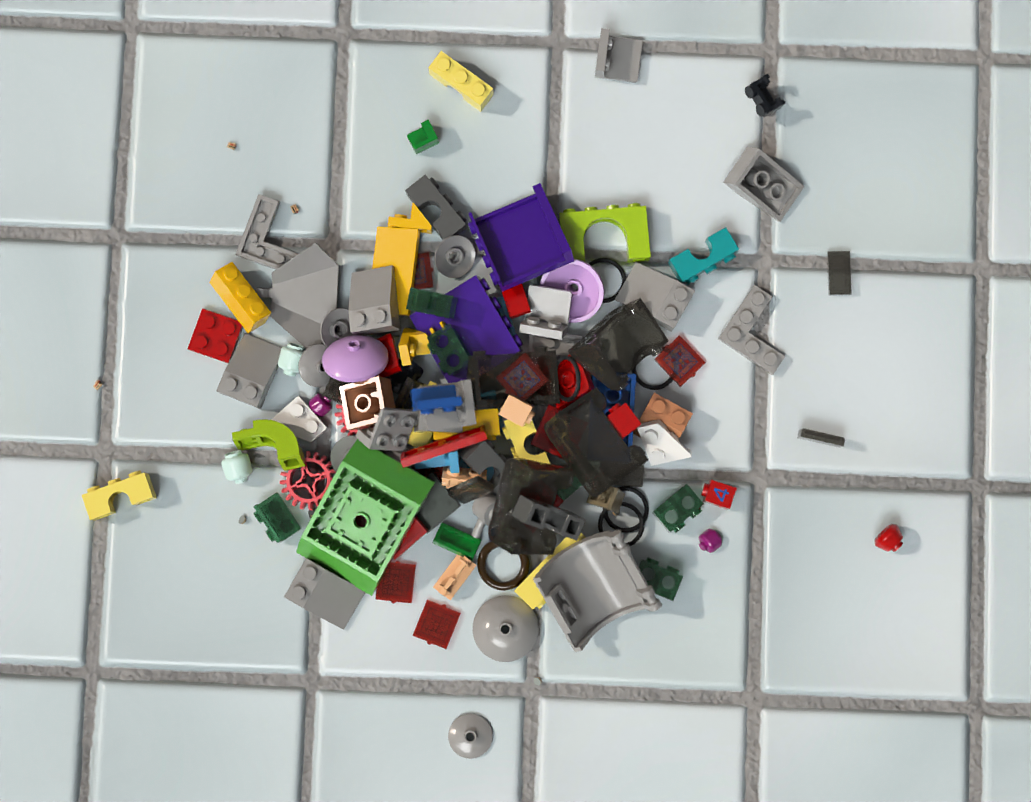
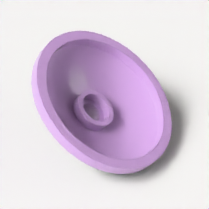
(590, 294)
(355, 358)

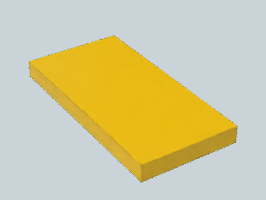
(399, 249)

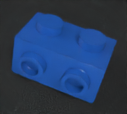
(435, 397)

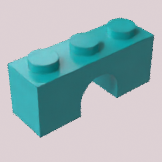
(721, 248)

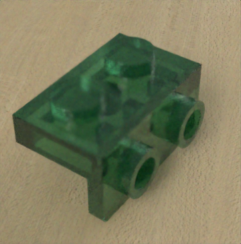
(277, 518)

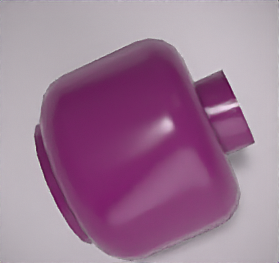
(320, 405)
(710, 540)

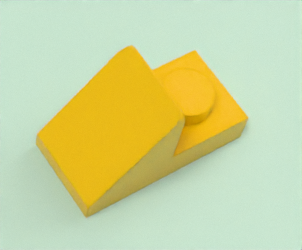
(416, 221)
(412, 344)

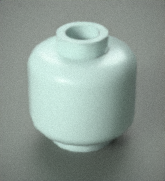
(290, 357)
(237, 466)

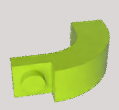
(274, 435)

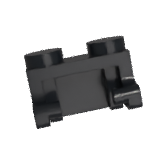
(761, 96)
(398, 379)

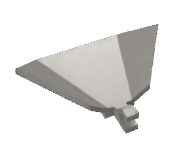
(303, 294)

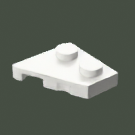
(301, 420)
(661, 444)

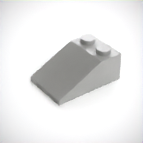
(763, 183)
(661, 294)
(373, 302)
(250, 371)
(324, 594)

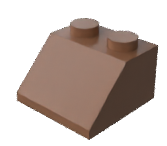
(364, 401)
(669, 413)

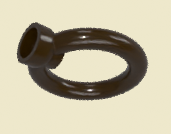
(498, 585)

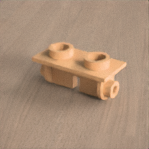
(453, 479)
(454, 576)

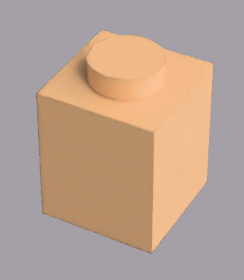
(517, 410)

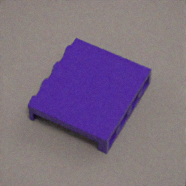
(521, 240)
(477, 323)

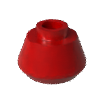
(889, 538)

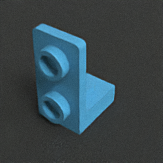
(449, 459)

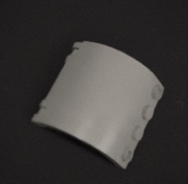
(593, 586)

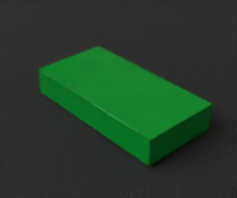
(456, 541)

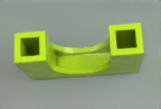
(630, 219)

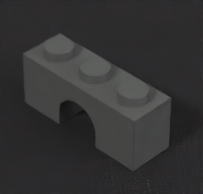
(426, 193)
(481, 456)
(548, 516)

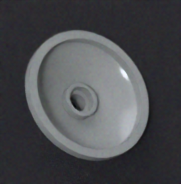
(510, 612)

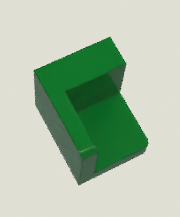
(423, 137)

